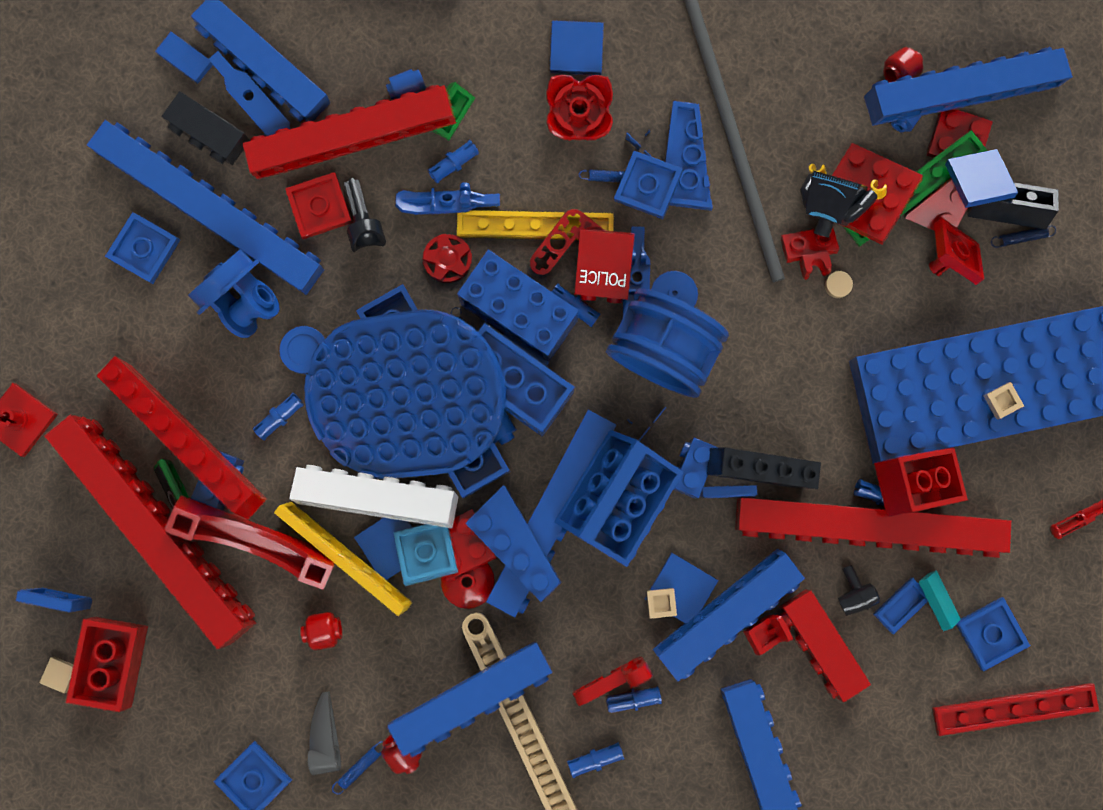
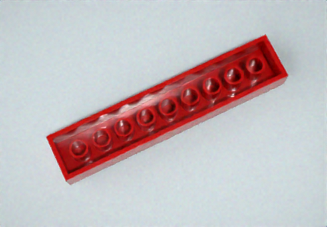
(143, 523)

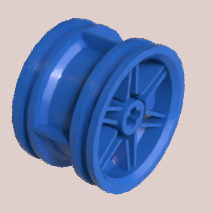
(667, 342)

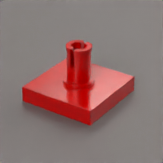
(956, 252)
(22, 419)

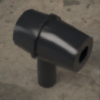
(860, 596)

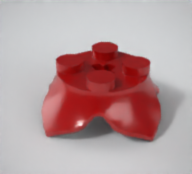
(592, 94)

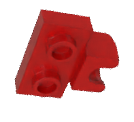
(810, 250)

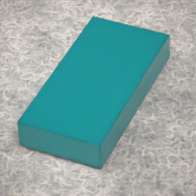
(939, 600)

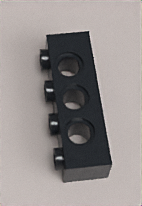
(763, 468)

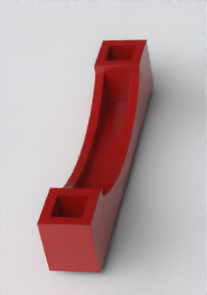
(202, 522)

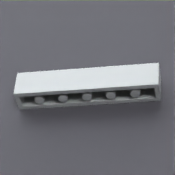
(374, 497)

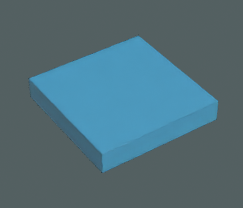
(425, 553)

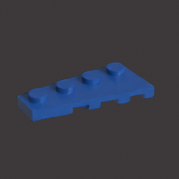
(687, 151)
(513, 542)

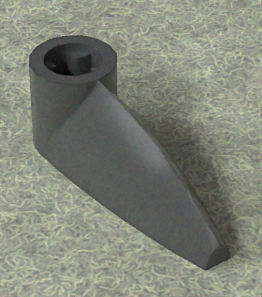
(324, 746)

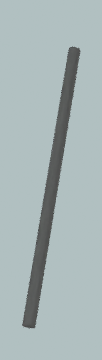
(734, 141)

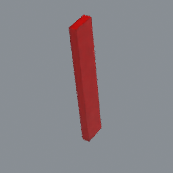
(1015, 709)

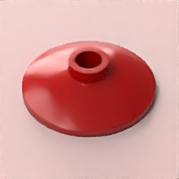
(470, 596)

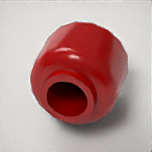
(903, 63)
(322, 631)
(395, 759)

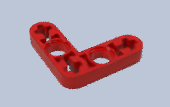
(586, 223)
(633, 672)

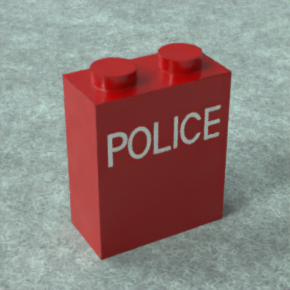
(604, 265)

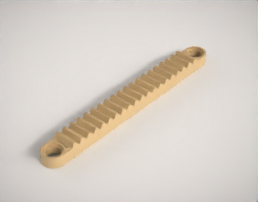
(522, 724)

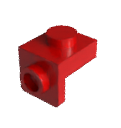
(768, 633)

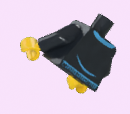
(836, 199)

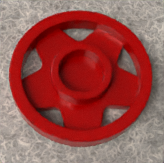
(447, 258)

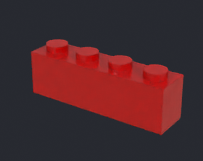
(824, 645)

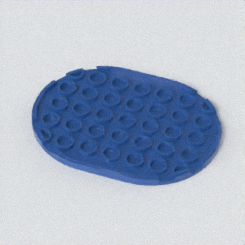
(405, 394)

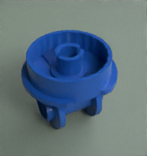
(236, 314)

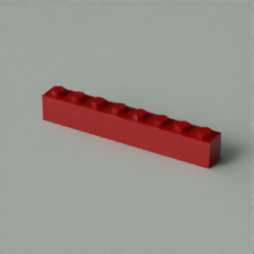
(349, 132)
(182, 438)

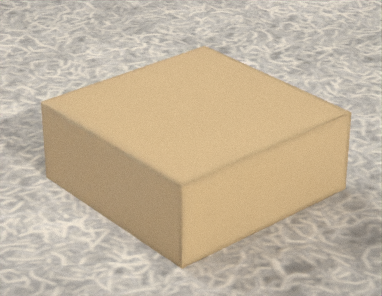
(1003, 400)
(661, 603)
(57, 674)

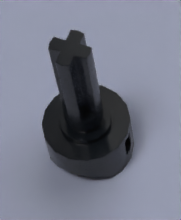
(364, 230)

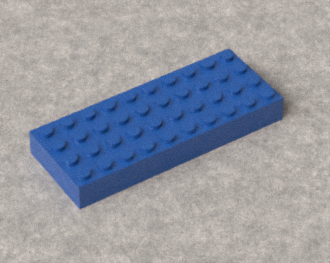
(934, 390)

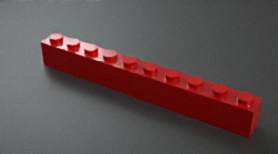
(873, 525)

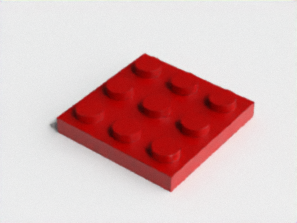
(865, 166)

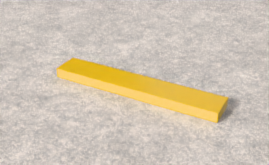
(522, 224)
(343, 558)

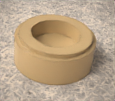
(838, 284)

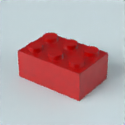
(920, 481)
(107, 664)

